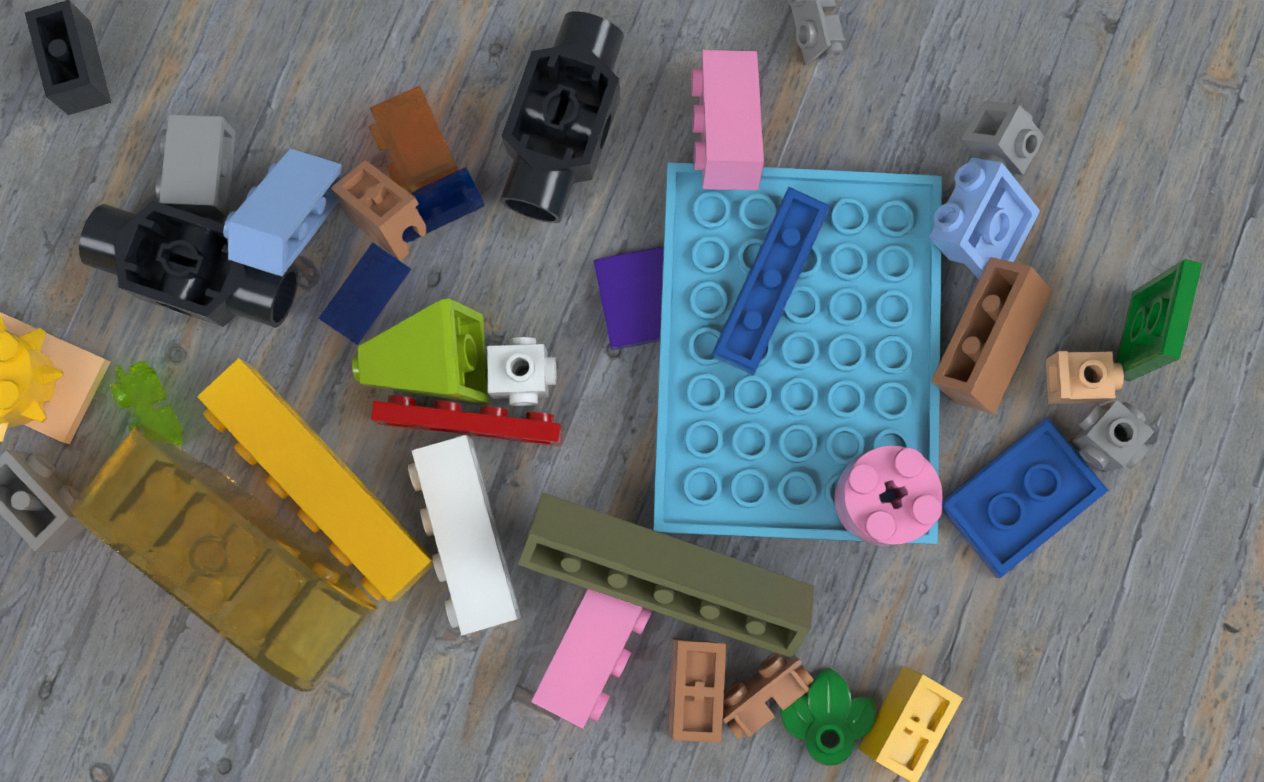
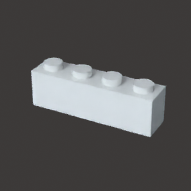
(465, 535)

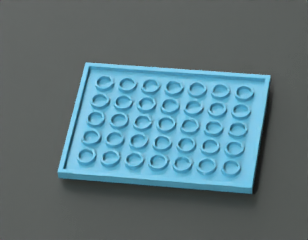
(838, 373)

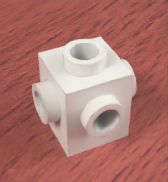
(506, 362)

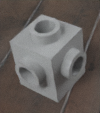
(1003, 135)
(1098, 440)

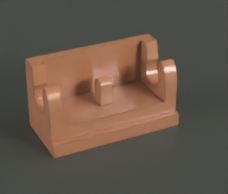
(379, 207)
(696, 691)

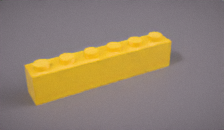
(316, 480)

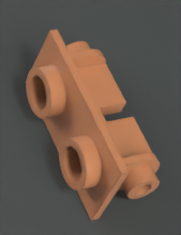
(774, 680)

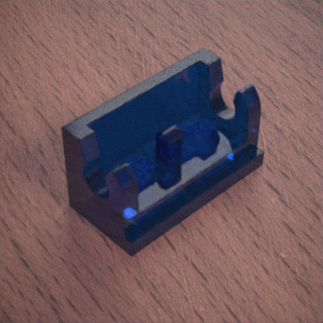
(364, 294)

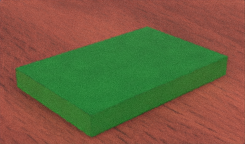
(1158, 320)

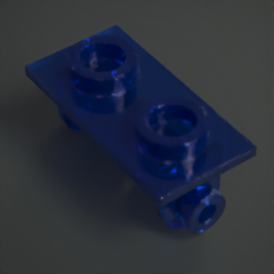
(445, 202)

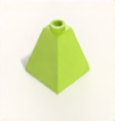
(430, 355)

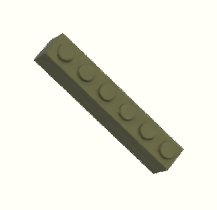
(668, 575)

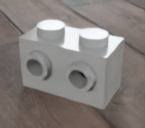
(37, 501)

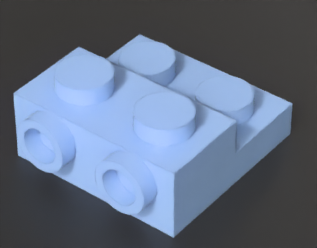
(983, 216)

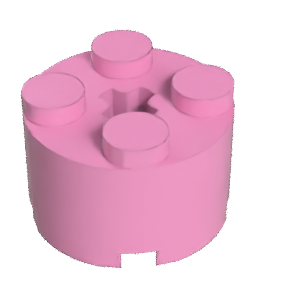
(915, 489)

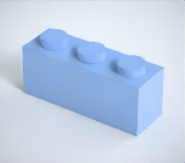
(282, 212)

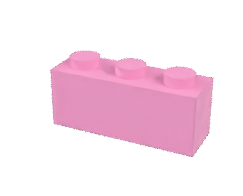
(728, 120)
(588, 656)

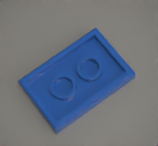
(1022, 497)

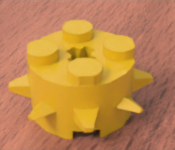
(25, 378)

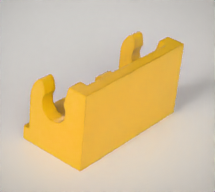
(910, 724)

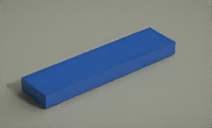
(770, 281)

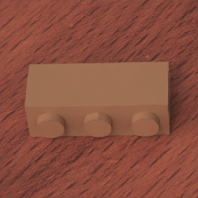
(992, 335)

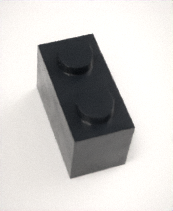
(67, 57)

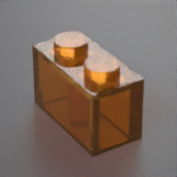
(413, 139)

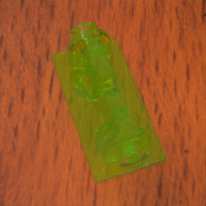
(137, 394)

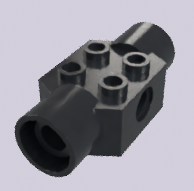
(561, 116)
(183, 265)

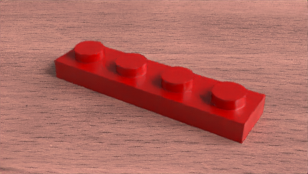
(448, 418)

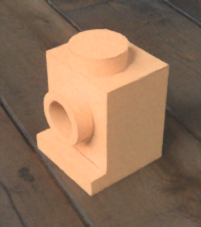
(1067, 380)

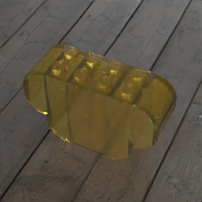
(225, 557)

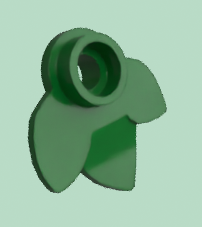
(829, 710)

